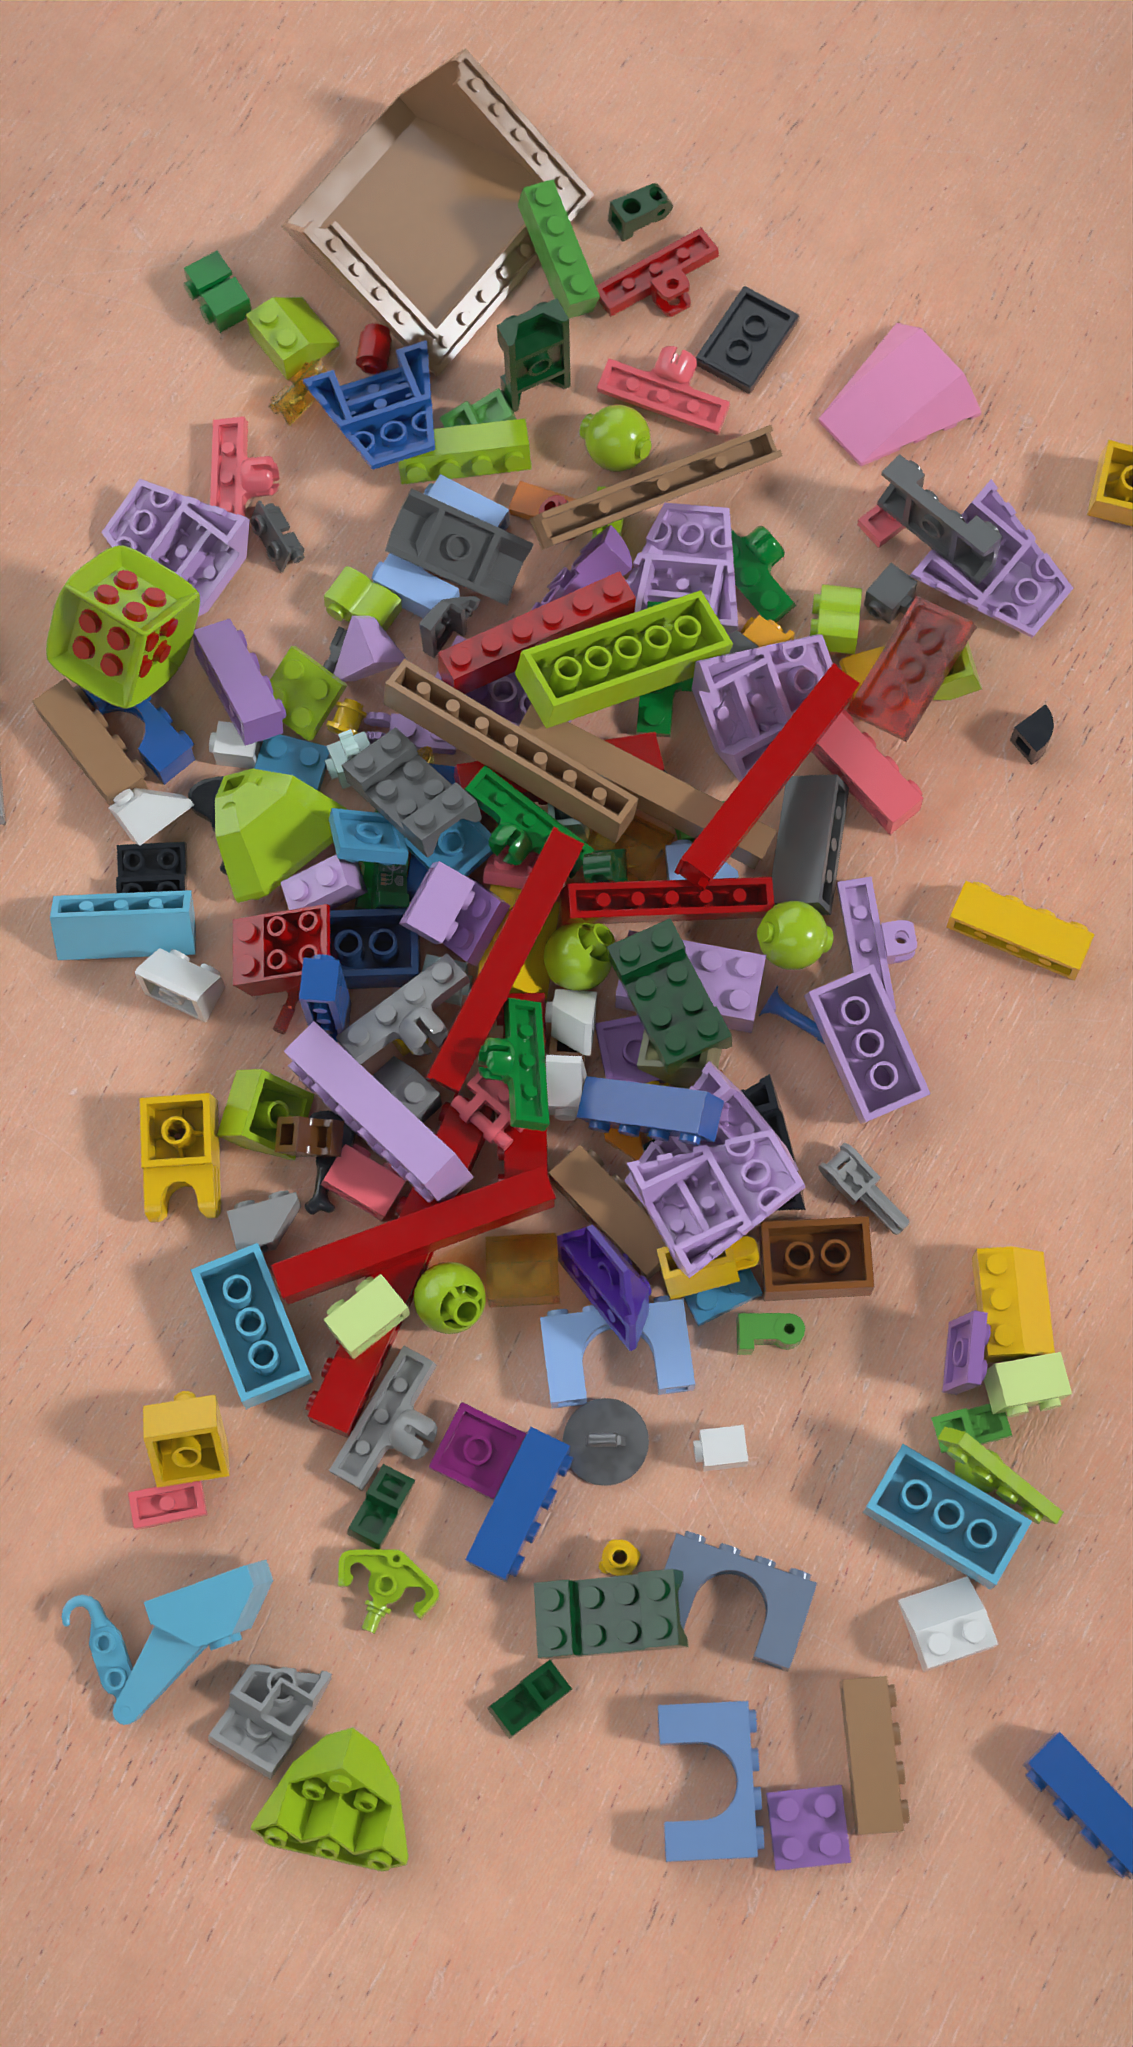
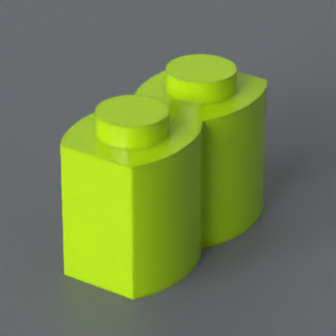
(359, 596)
(837, 617)

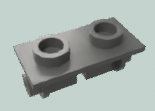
(269, 524)

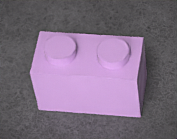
(327, 882)
(438, 903)

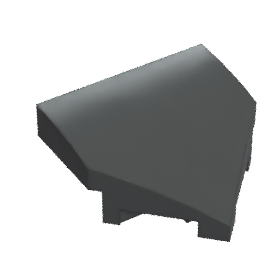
(445, 618)

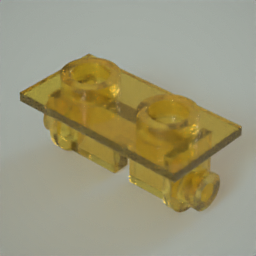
(296, 399)

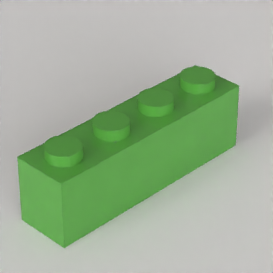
(558, 248)

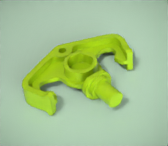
(389, 1577)

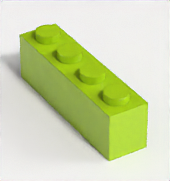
(471, 452)

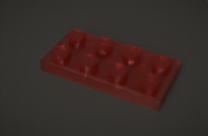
(911, 668)

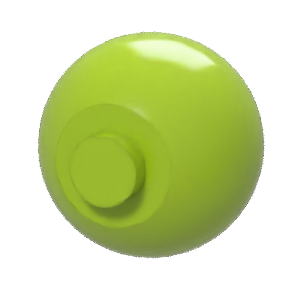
(616, 437)
(794, 935)
(578, 955)
(449, 1297)

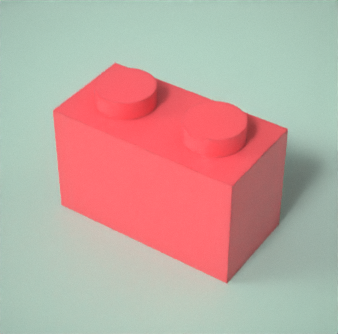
(363, 1181)

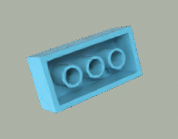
(251, 1326)
(947, 1517)

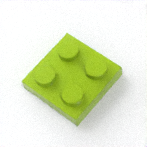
(305, 691)

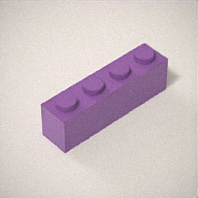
(238, 681)

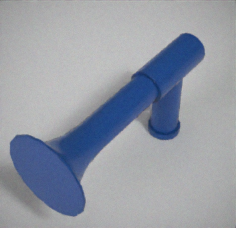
(777, 1006)

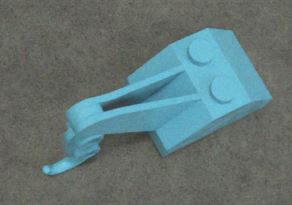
(184, 1626)

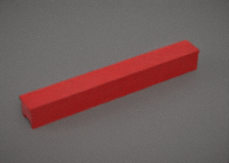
(767, 778)
(505, 961)
(414, 1235)

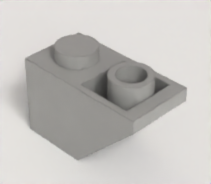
(263, 1221)

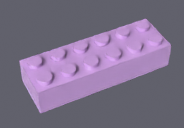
(376, 1115)

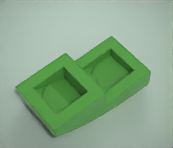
(488, 409)
(977, 1422)

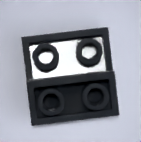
(152, 867)

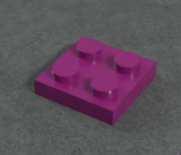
(477, 1451)

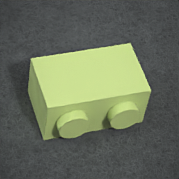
(366, 1315)
(1026, 1384)

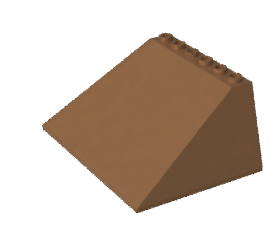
(428, 210)

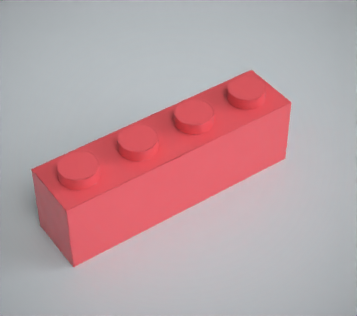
(868, 774)

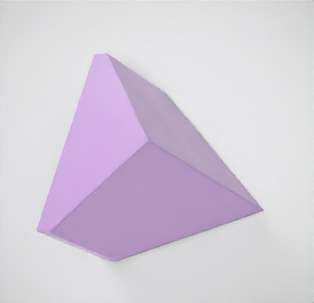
(366, 650)

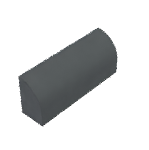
(810, 840)

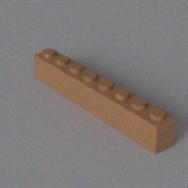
(510, 750)

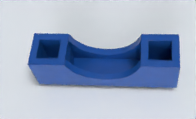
(162, 747)

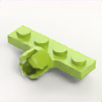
(988, 1472)

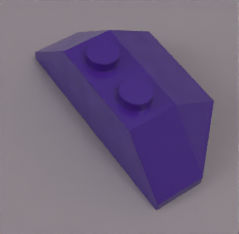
(607, 1281)

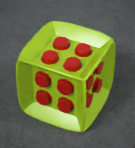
(122, 626)

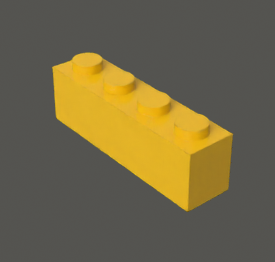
(1020, 929)

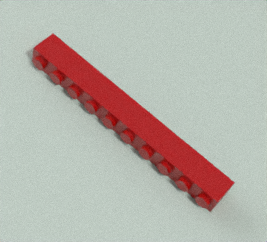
(350, 1381)

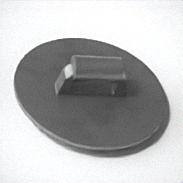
(606, 1441)

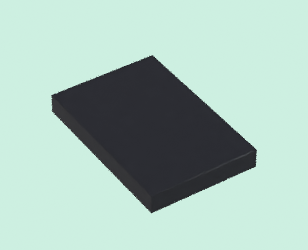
(747, 339)

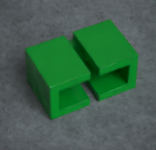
(220, 297)

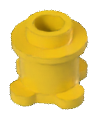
(347, 717)
(616, 1546)

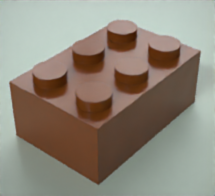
(816, 1258)

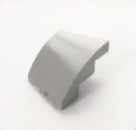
(268, 1715)

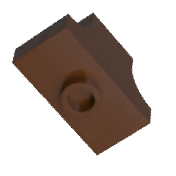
(309, 1137)

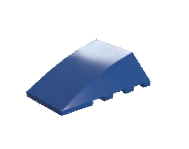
(386, 413)

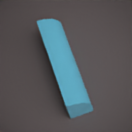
(123, 924)

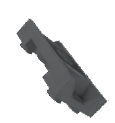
(966, 546)
(408, 790)

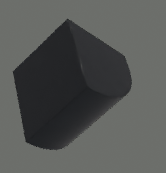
(1033, 734)

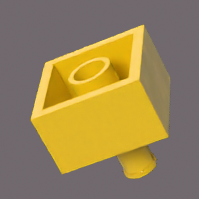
(185, 1439)

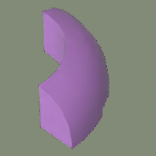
(598, 559)

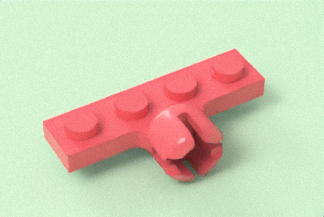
(665, 390)
(235, 475)

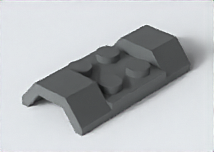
(457, 546)

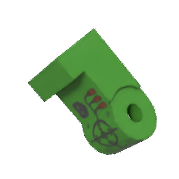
(768, 1329)

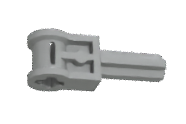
(857, 1181)

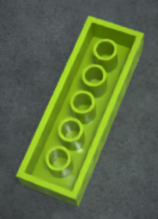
(621, 658)

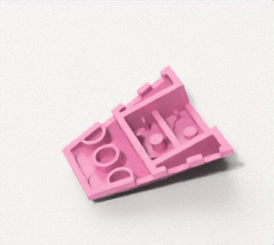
(899, 397)

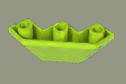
(268, 829)
(338, 1805)

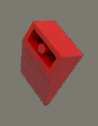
(273, 945)

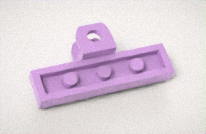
(866, 938)

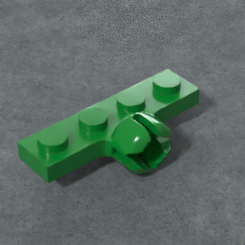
(753, 561)
(656, 707)
(519, 820)
(520, 1063)

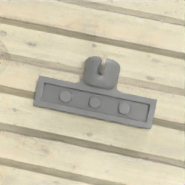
(407, 1014)
(389, 1421)

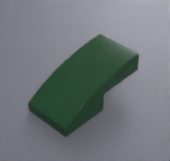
(381, 1507)
(529, 1699)

